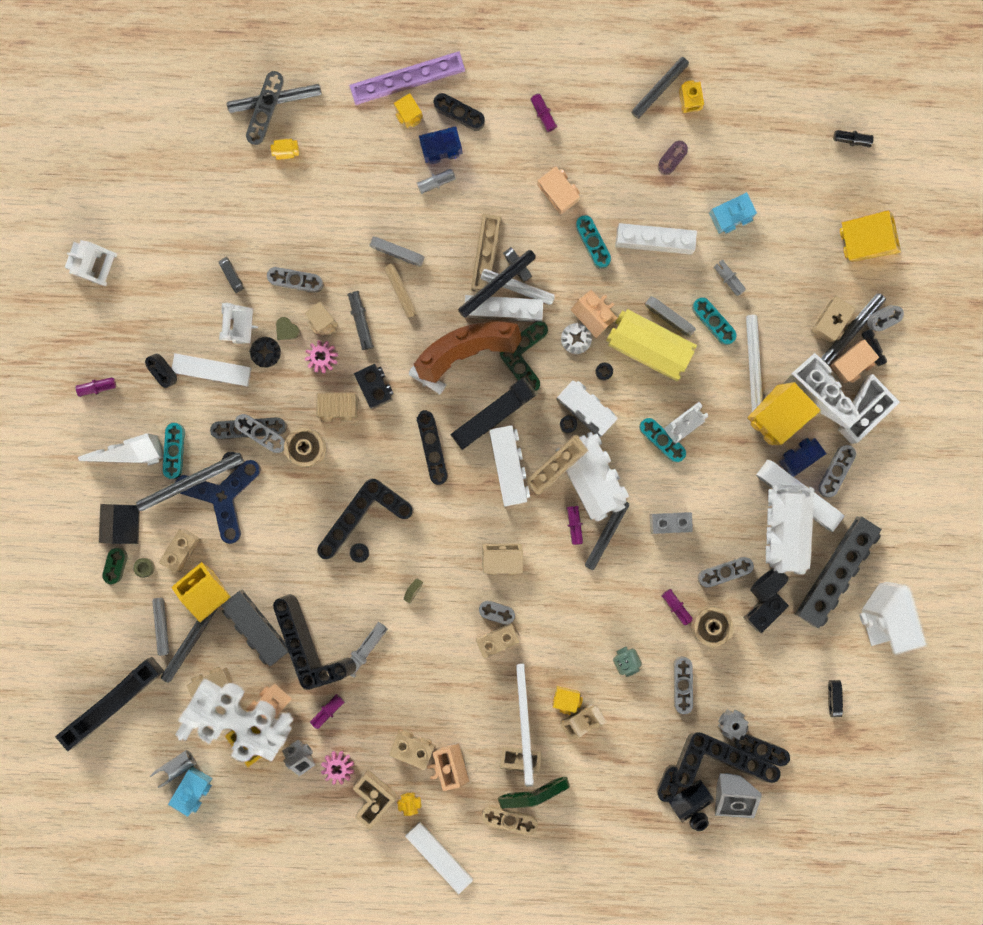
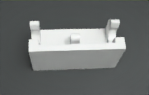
(686, 423)

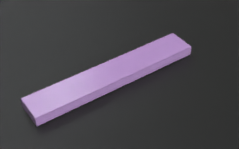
(407, 78)

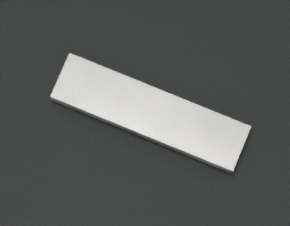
(211, 370)
(439, 857)

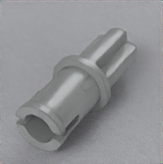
(436, 181)
(730, 278)

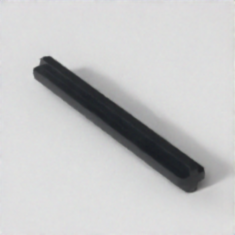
(498, 282)

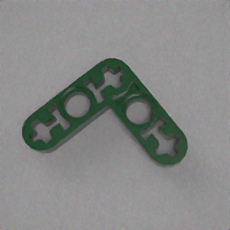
(520, 350)
(535, 797)

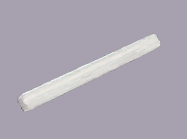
(754, 361)

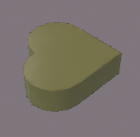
(286, 329)
(413, 590)

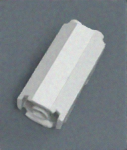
(595, 480)
(790, 528)

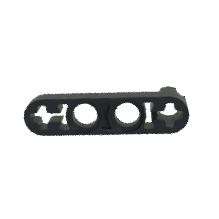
(429, 448)

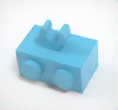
(733, 213)
(190, 791)

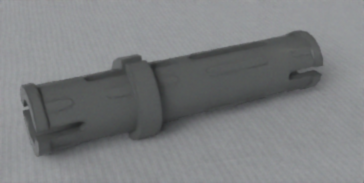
(360, 320)

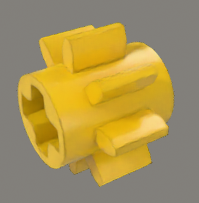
(409, 804)

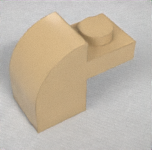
(582, 721)

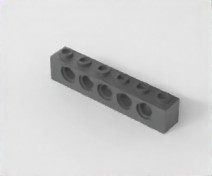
(828, 575)

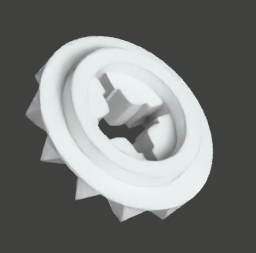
(578, 347)

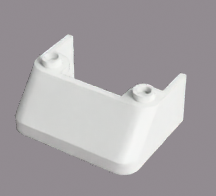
(893, 618)

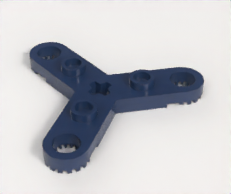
(225, 510)

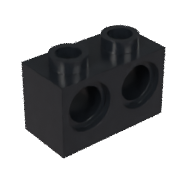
(370, 388)
(765, 613)

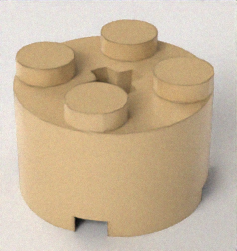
(296, 440)
(716, 636)

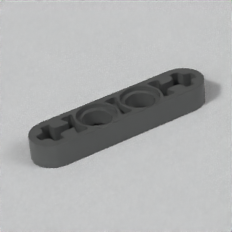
(262, 107)
(224, 424)

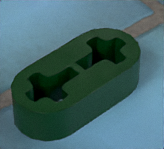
(110, 564)

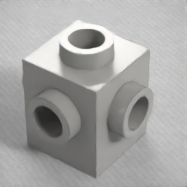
(728, 719)
(298, 757)

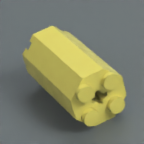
(651, 344)

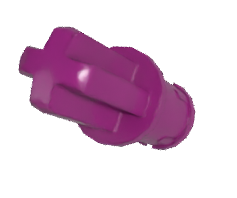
(543, 112)
(95, 387)
(575, 525)
(677, 607)
(327, 711)

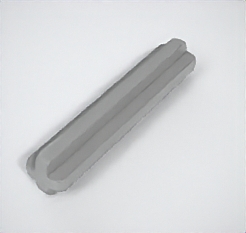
(160, 626)

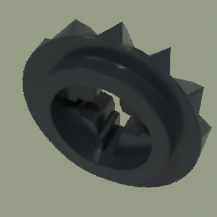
(270, 359)

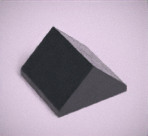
(119, 524)
(691, 801)

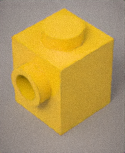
(691, 96)
(408, 111)
(567, 700)

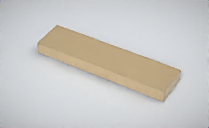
(486, 249)
(557, 465)

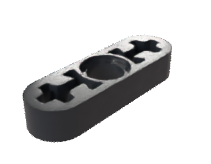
(473, 112)
(777, 749)

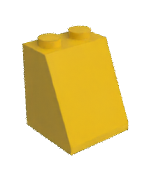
(870, 236)
(783, 413)

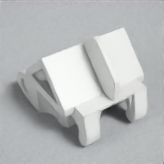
(82, 260)
(242, 323)

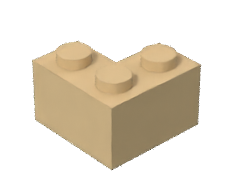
(377, 796)

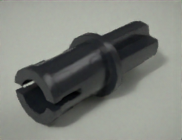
(853, 138)

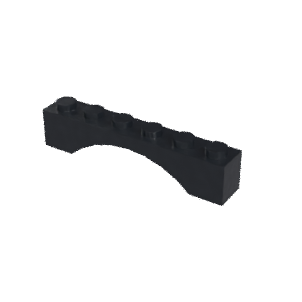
(109, 704)

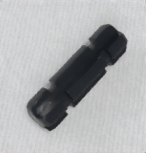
(874, 344)

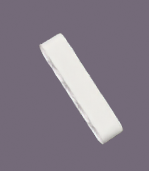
(822, 511)

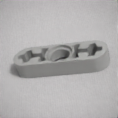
(397, 251)
(309, 277)
(670, 316)
(270, 446)
(848, 460)
(737, 562)
(688, 699)

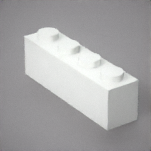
(656, 238)
(508, 309)
(508, 465)

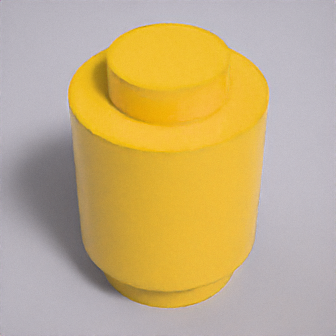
(284, 149)

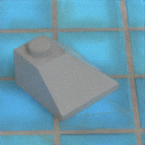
(736, 797)

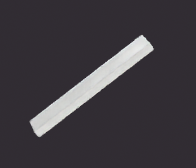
(524, 725)

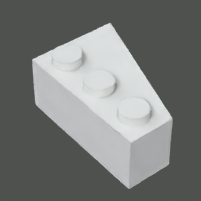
(873, 404)
(587, 408)

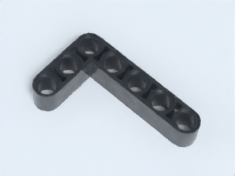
(493, 414)
(360, 513)
(306, 649)
(723, 755)

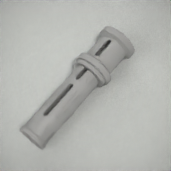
(367, 646)

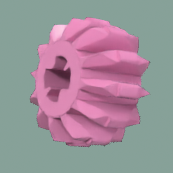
(323, 350)
(335, 761)

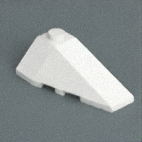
(819, 385)
(135, 450)

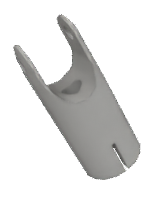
(176, 766)

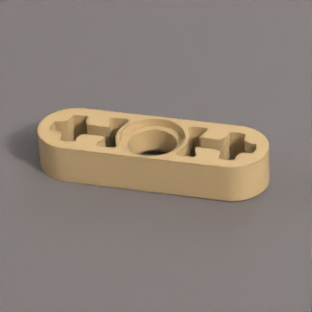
(494, 822)

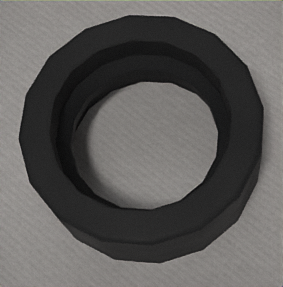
(769, 584)

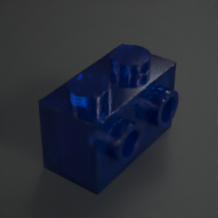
(440, 145)
(802, 457)

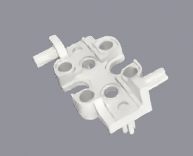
(202, 713)

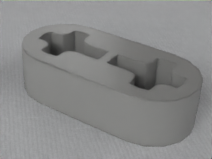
(886, 321)
(494, 616)

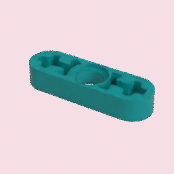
(582, 231)
(728, 328)
(655, 426)
(168, 435)

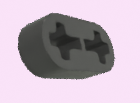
(512, 256)
(231, 274)

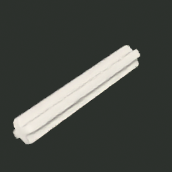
(520, 288)

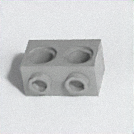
(671, 523)

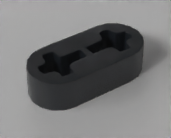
(161, 370)
(835, 698)
(664, 782)

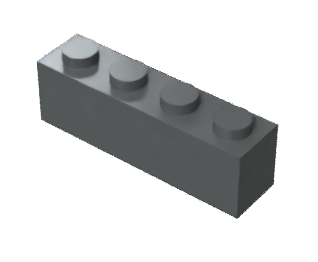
(255, 627)

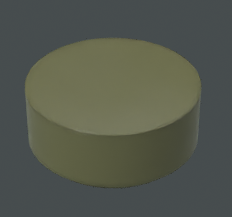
(144, 567)

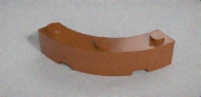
(465, 343)

